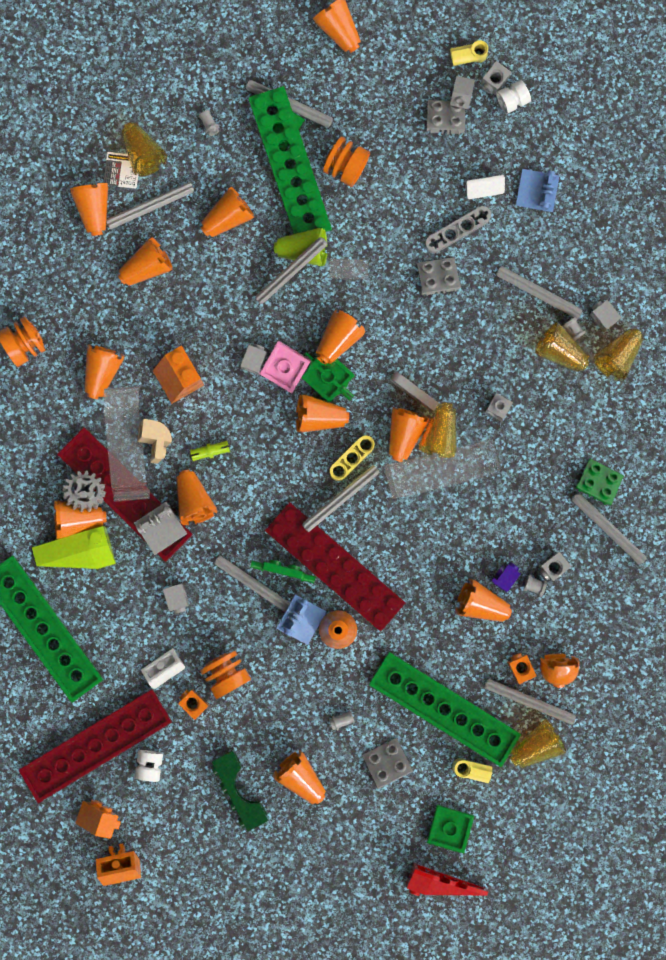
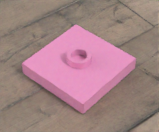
(285, 367)

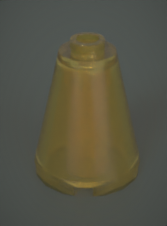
(142, 150)
(562, 349)
(619, 355)
(441, 432)
(538, 746)

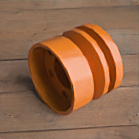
(346, 161)
(21, 341)
(225, 674)

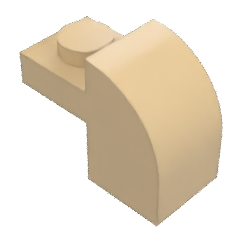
(156, 434)

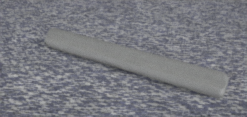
(296, 106)
(150, 205)
(291, 270)
(539, 292)
(340, 498)
(609, 528)
(252, 583)
(530, 701)

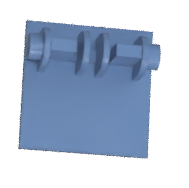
(537, 190)
(301, 619)

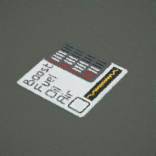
(119, 171)

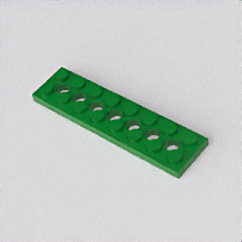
(296, 152)
(56, 630)
(446, 723)

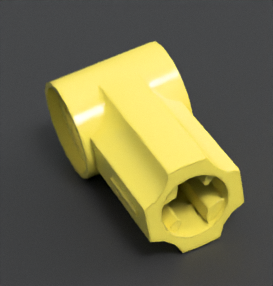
(467, 54)
(473, 771)

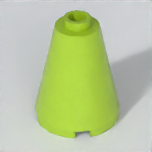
(294, 245)

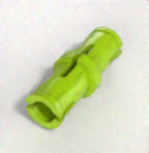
(210, 450)

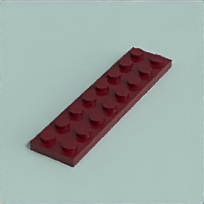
(89, 455)
(335, 567)
(95, 746)

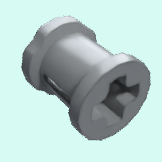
(574, 329)
(535, 585)

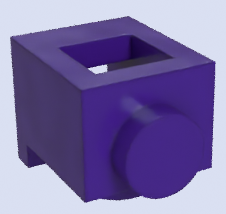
(506, 577)

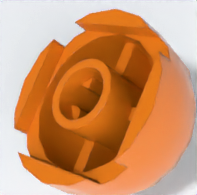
(558, 669)

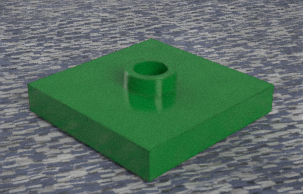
(450, 829)

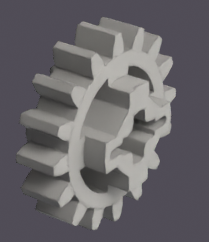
(80, 497)

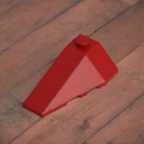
(432, 882)

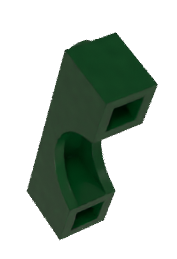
(251, 812)

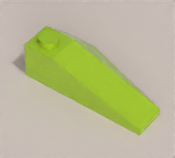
(82, 550)

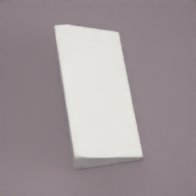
(485, 187)
(163, 668)

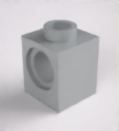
(498, 71)
(462, 92)
(604, 315)
(254, 359)
(499, 407)
(562, 564)
(176, 598)

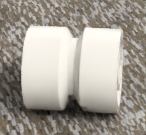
(516, 95)
(146, 772)

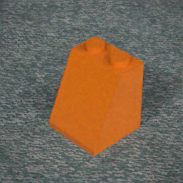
(177, 375)

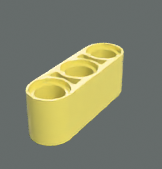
(354, 449)

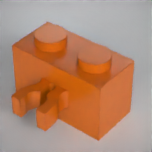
(97, 819)
(118, 867)

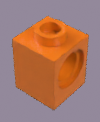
(528, 674)
(193, 712)

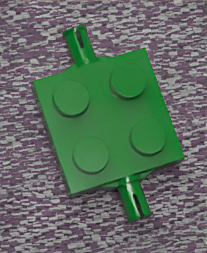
(328, 379)
(291, 571)

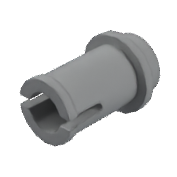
(209, 123)
(341, 720)

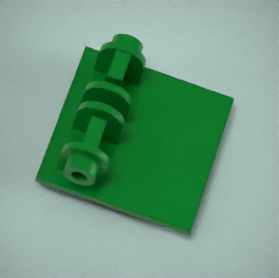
(599, 482)

